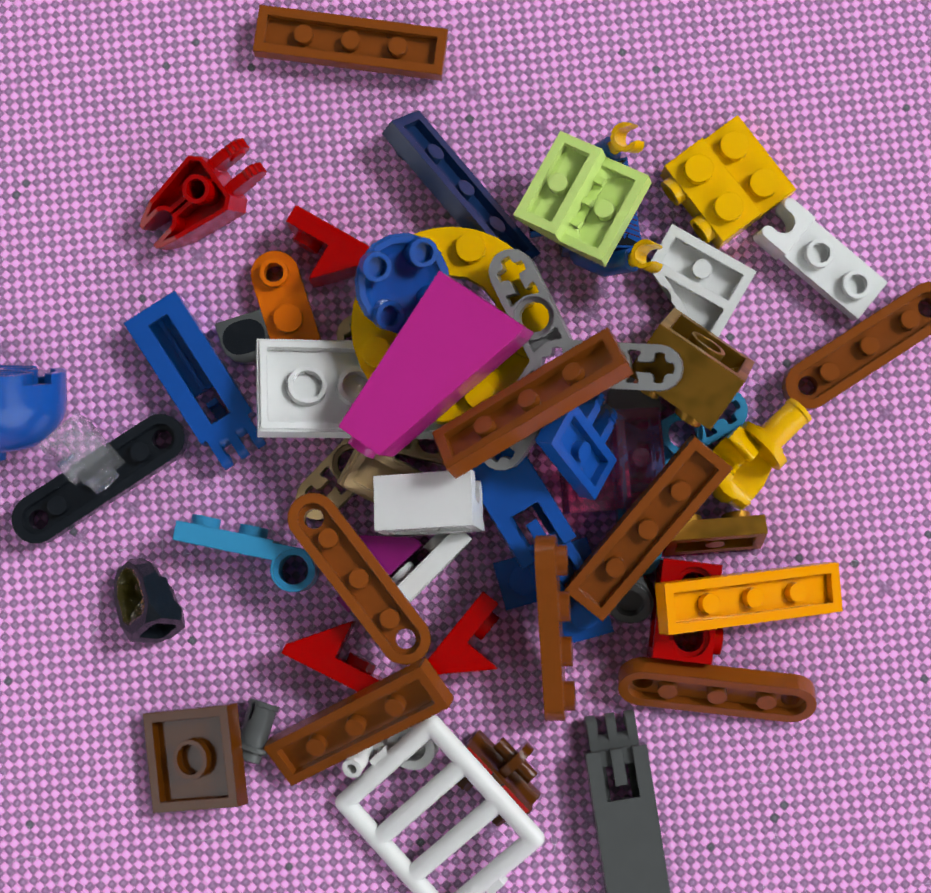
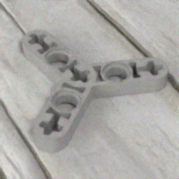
(556, 335)

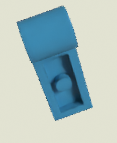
(248, 541)

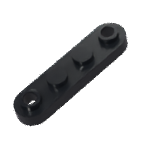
(72, 504)

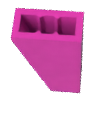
(430, 366)

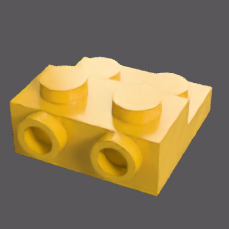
(725, 183)

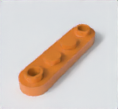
(283, 302)

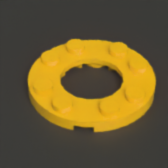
(467, 258)

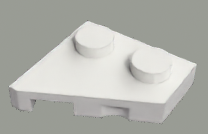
(700, 279)

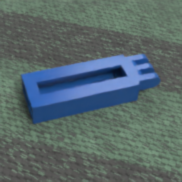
(189, 368)
(514, 491)

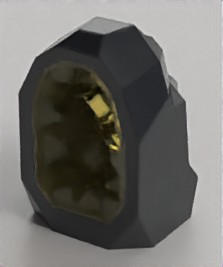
(146, 603)

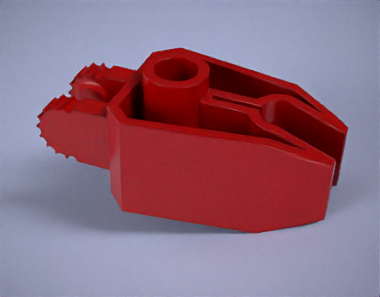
(201, 197)

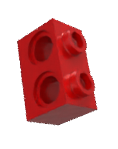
(663, 645)

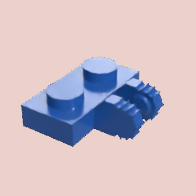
(578, 445)

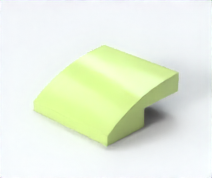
(582, 198)

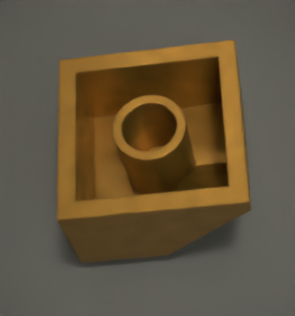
(710, 373)

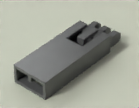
(625, 827)

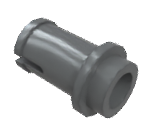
(256, 729)

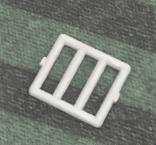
(462, 765)

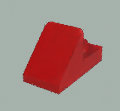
(340, 249)
(455, 652)
(322, 654)

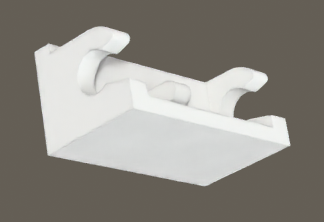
(427, 504)

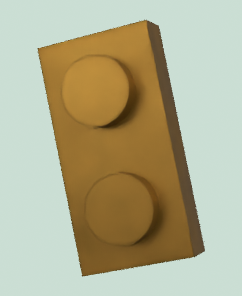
(731, 532)

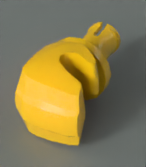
(754, 450)

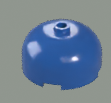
(29, 406)

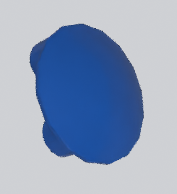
(395, 277)

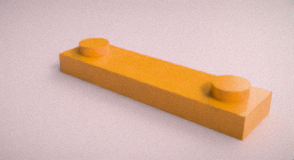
(748, 597)

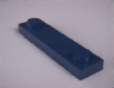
(452, 181)

